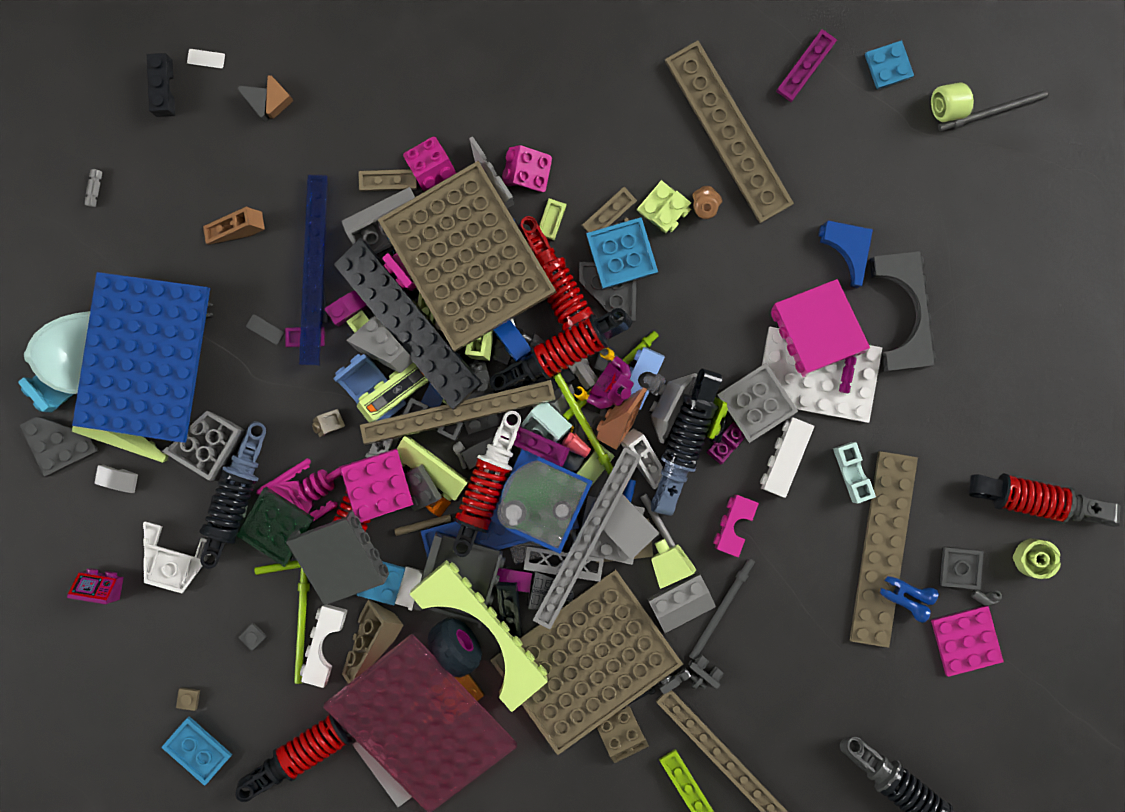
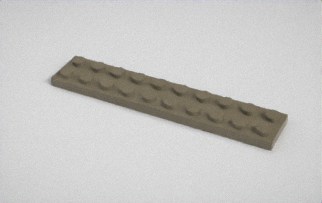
(729, 132)
(883, 548)

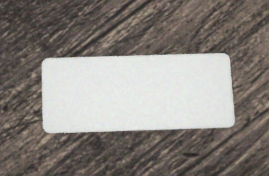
(206, 58)

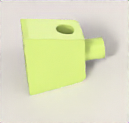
(671, 564)

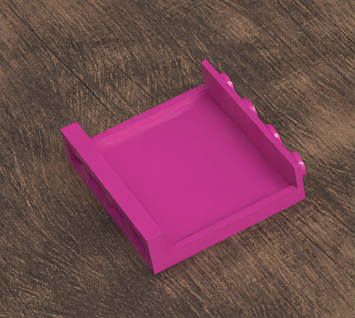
(819, 327)

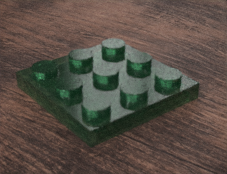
(271, 525)

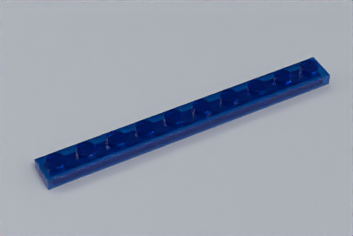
(313, 270)

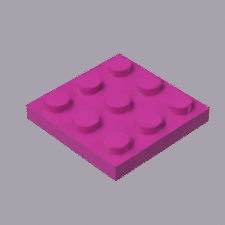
(376, 485)
(967, 640)

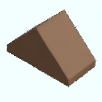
(277, 98)

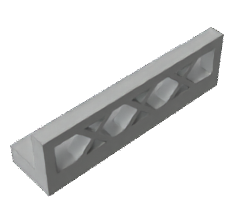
(553, 569)

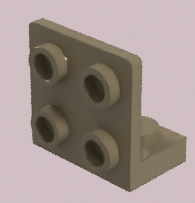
(622, 735)

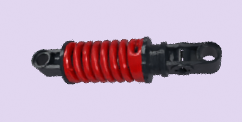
(563, 350)
(295, 757)

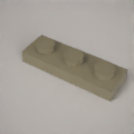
(387, 180)
(610, 211)

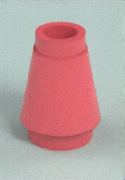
(576, 444)

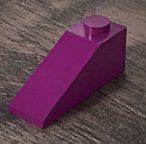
(345, 308)

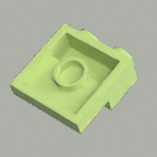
(664, 207)

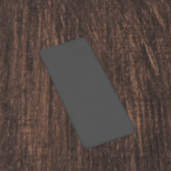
(264, 329)

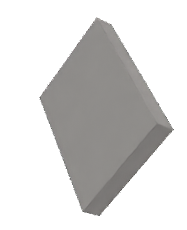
(629, 528)

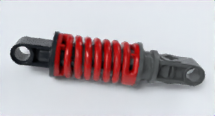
(1042, 500)

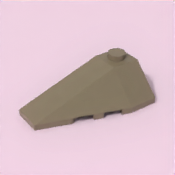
(375, 634)

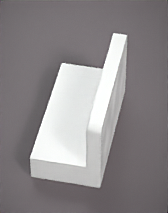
(410, 579)

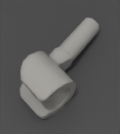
(458, 448)

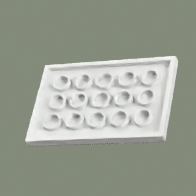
(820, 389)

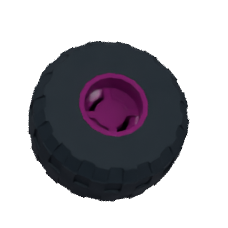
(454, 647)

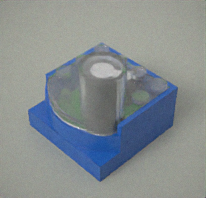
(541, 501)

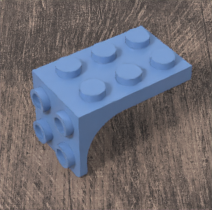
(362, 377)

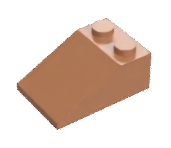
(620, 420)

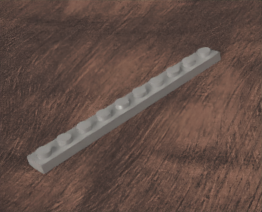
(587, 538)

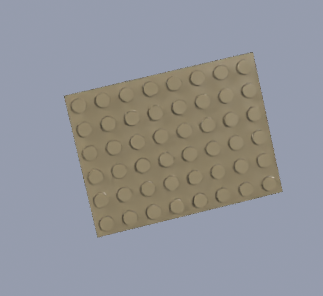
(466, 256)
(596, 661)

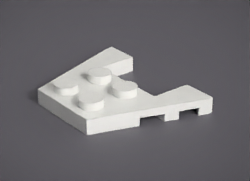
(168, 567)

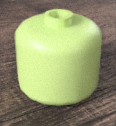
(952, 102)

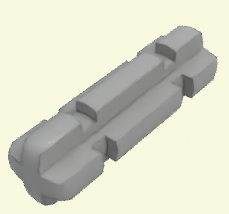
(93, 188)

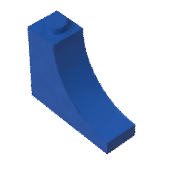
(851, 243)

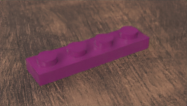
(806, 65)
(540, 446)

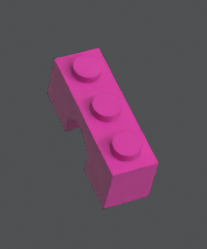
(738, 509)

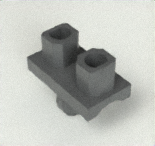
(712, 677)

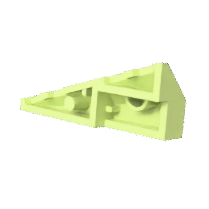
(128, 442)

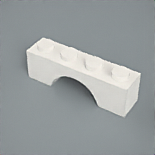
(317, 669)

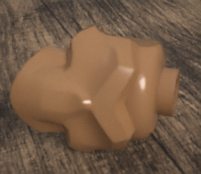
(706, 202)

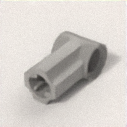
(584, 373)

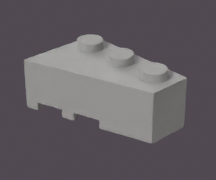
(380, 345)

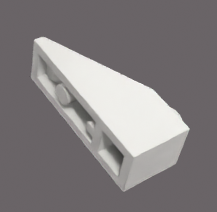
(649, 463)

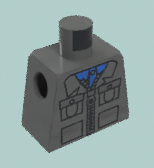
(539, 587)

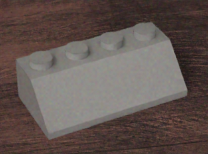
(366, 223)

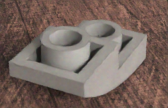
(116, 479)

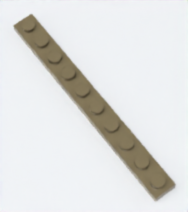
(466, 411)
(719, 753)

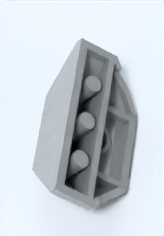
(668, 406)

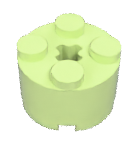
(1033, 549)

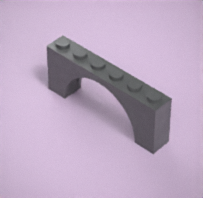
(907, 272)

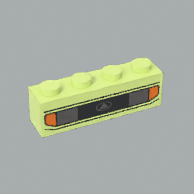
(391, 393)

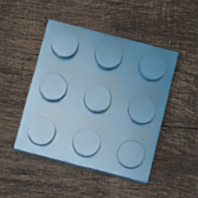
(622, 253)

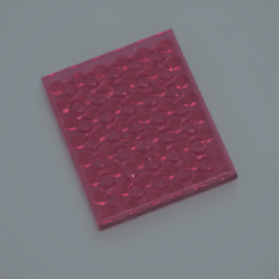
(420, 724)

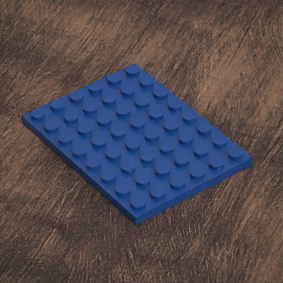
(141, 357)

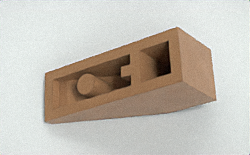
(234, 226)

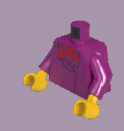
(612, 386)

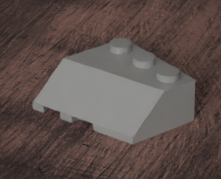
(208, 445)

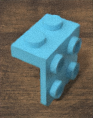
(44, 397)

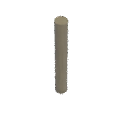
(422, 525)

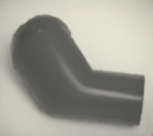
(988, 598)

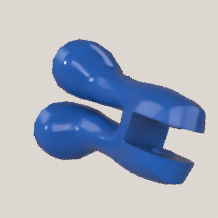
(919, 611)

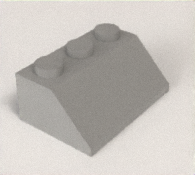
(681, 602)

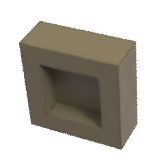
(188, 699)

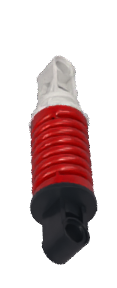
(486, 486)

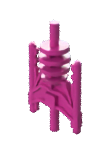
(303, 494)

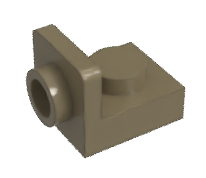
(327, 423)

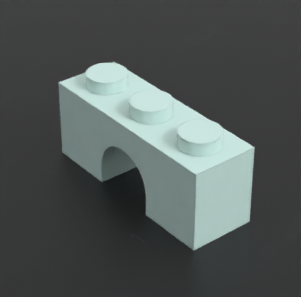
(857, 483)

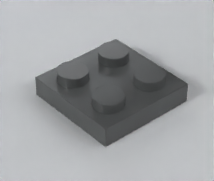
(421, 488)
(961, 568)

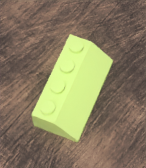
(442, 475)

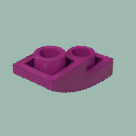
(730, 440)
(522, 578)

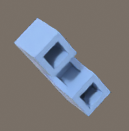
(647, 361)

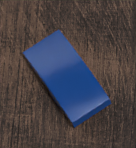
(513, 340)

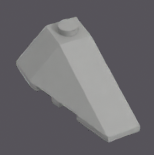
(497, 182)

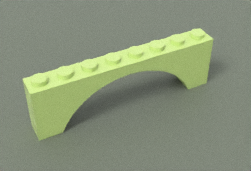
(448, 589)

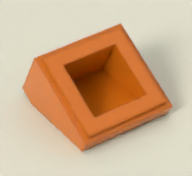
(439, 506)

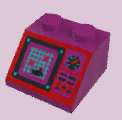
(96, 586)

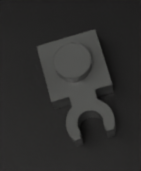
(673, 681)

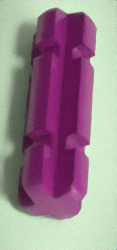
(847, 375)

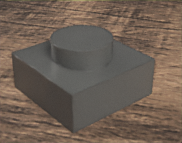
(252, 636)

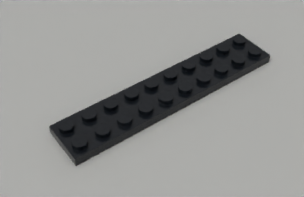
(408, 324)

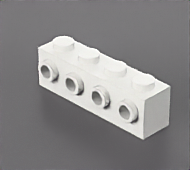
(787, 457)

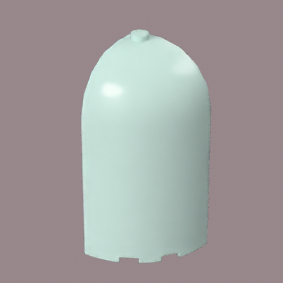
(58, 351)

